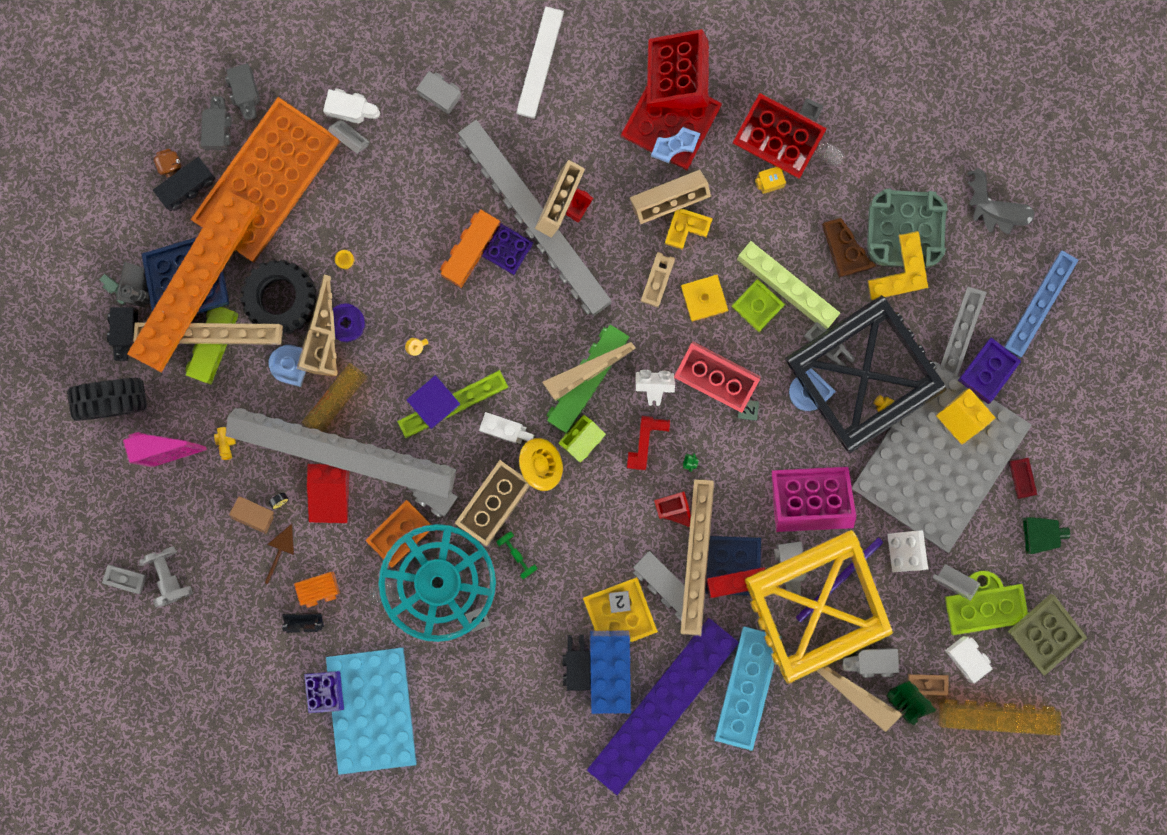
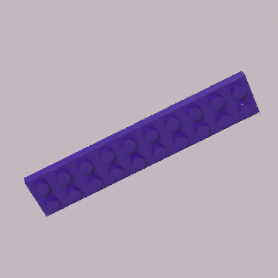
(662, 706)

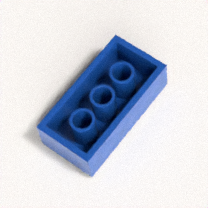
(610, 672)

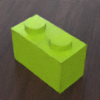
(582, 438)

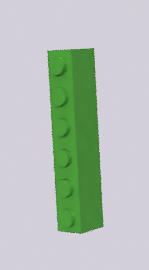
(574, 401)

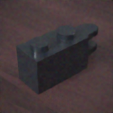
(577, 666)

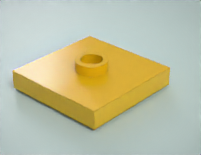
(704, 298)

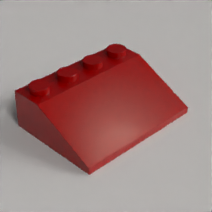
(678, 70)
(779, 135)

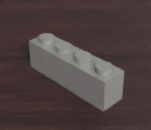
(661, 581)

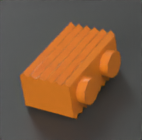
(316, 589)

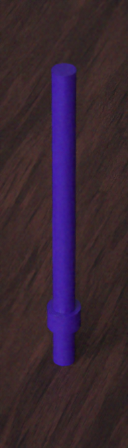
(841, 578)

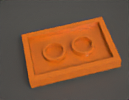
(393, 528)

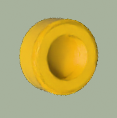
(344, 259)

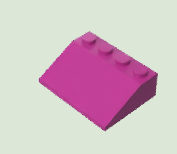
(155, 450)
(813, 499)

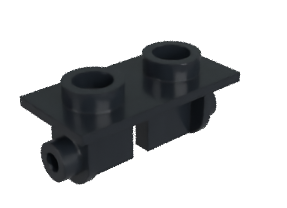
(309, 621)

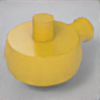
(415, 346)

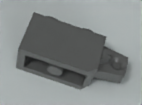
(244, 90)
(215, 126)

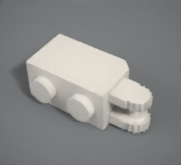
(349, 107)

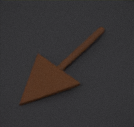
(284, 543)

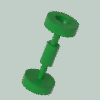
(516, 554)

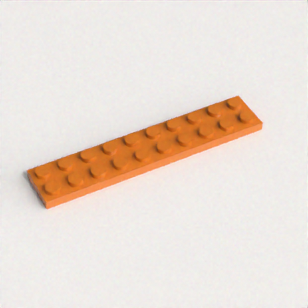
(193, 281)

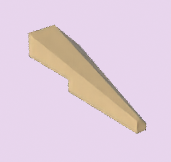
(318, 349)

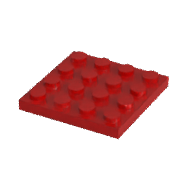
(652, 122)

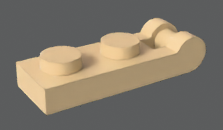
(657, 280)

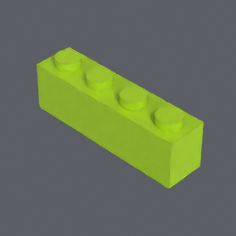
(208, 356)

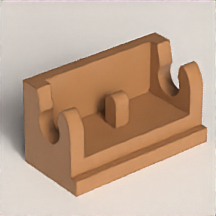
(252, 515)

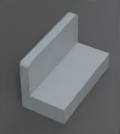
(957, 582)

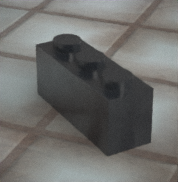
(184, 184)

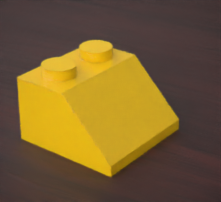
(965, 416)

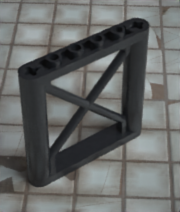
(873, 315)

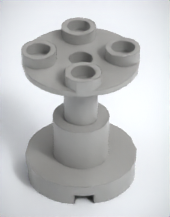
(168, 584)

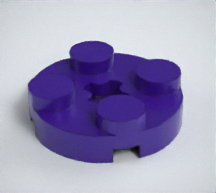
(354, 329)

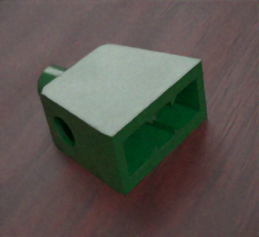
(1043, 534)

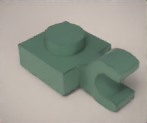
(111, 286)

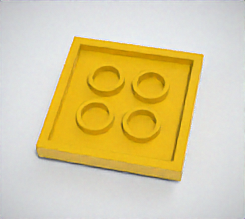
(637, 621)

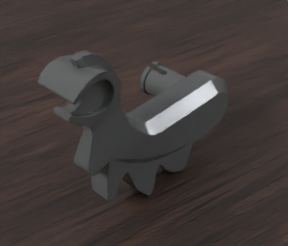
(996, 212)

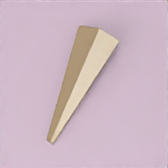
(568, 380)
(872, 707)

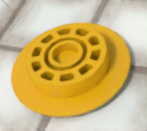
(536, 466)

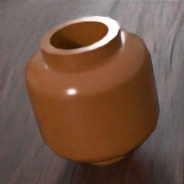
(167, 162)

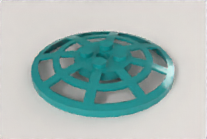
(430, 594)

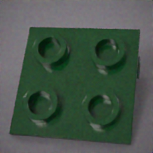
(912, 701)

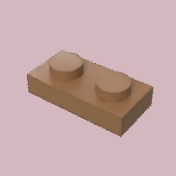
(930, 683)

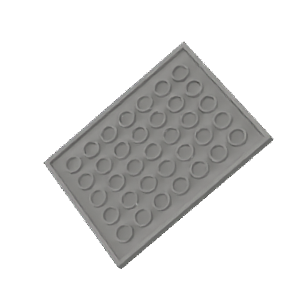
(930, 477)

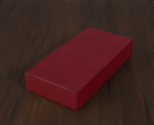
(1023, 478)

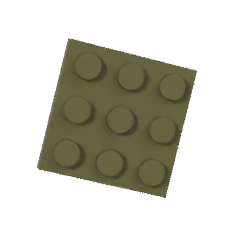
(1047, 634)

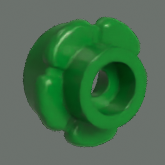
(690, 462)

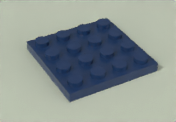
(162, 265)

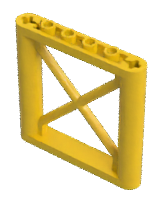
(870, 630)

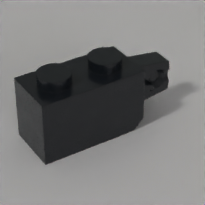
(121, 330)

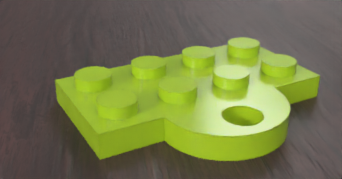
(989, 608)

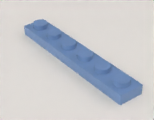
(1040, 304)

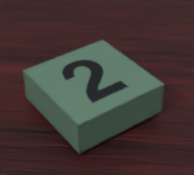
(750, 411)

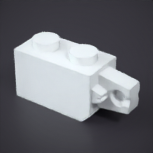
(504, 429)

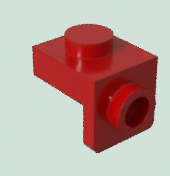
(578, 205)

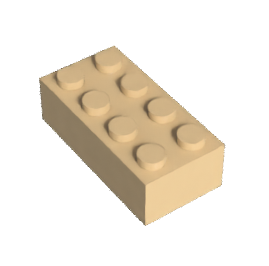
(493, 503)

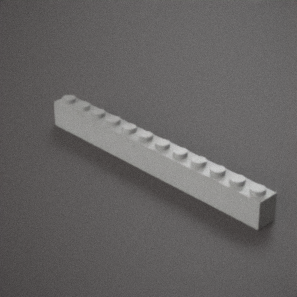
(528, 211)
(340, 452)

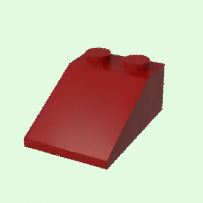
(327, 493)

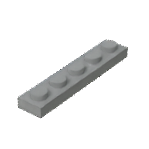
(962, 330)

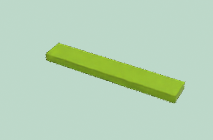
(466, 397)

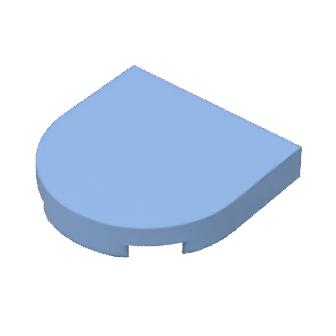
(284, 364)
(800, 397)

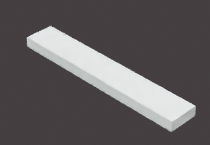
(540, 62)

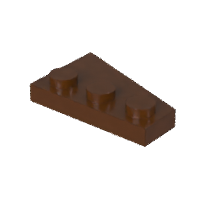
(845, 251)

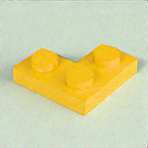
(684, 222)

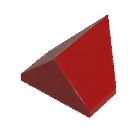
(674, 508)

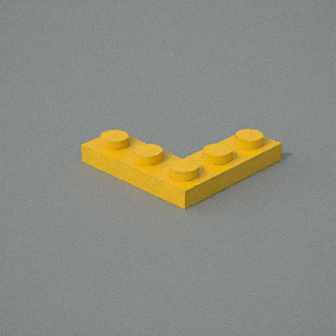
(914, 276)

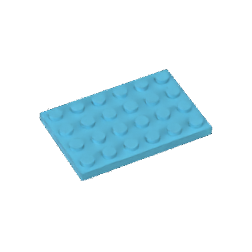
(376, 716)

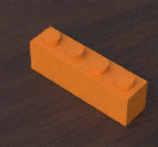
(470, 248)

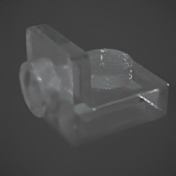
(391, 592)

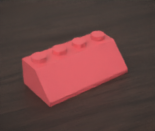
(717, 377)

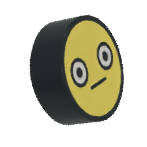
(278, 500)

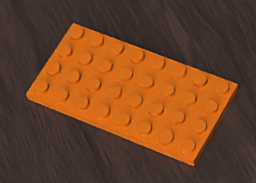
(272, 172)

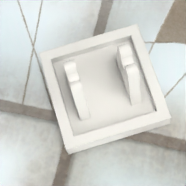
(655, 384)
(907, 551)

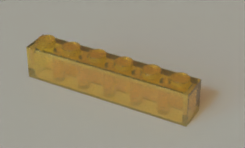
(999, 718)

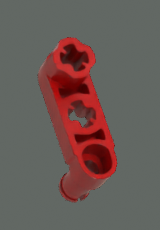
(638, 459)

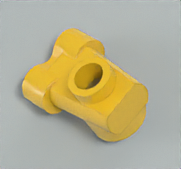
(224, 443)

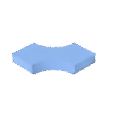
(668, 147)

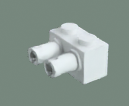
(969, 659)

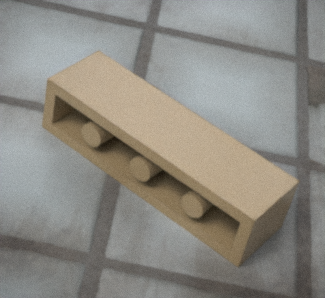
(670, 196)
(559, 198)

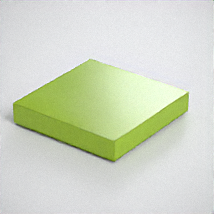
(758, 305)

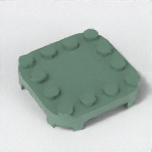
(902, 213)

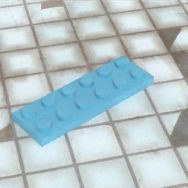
(746, 691)

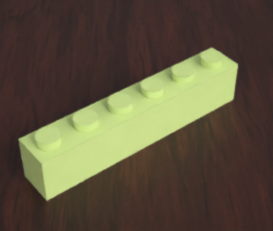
(787, 285)

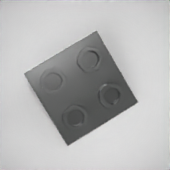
(133, 286)

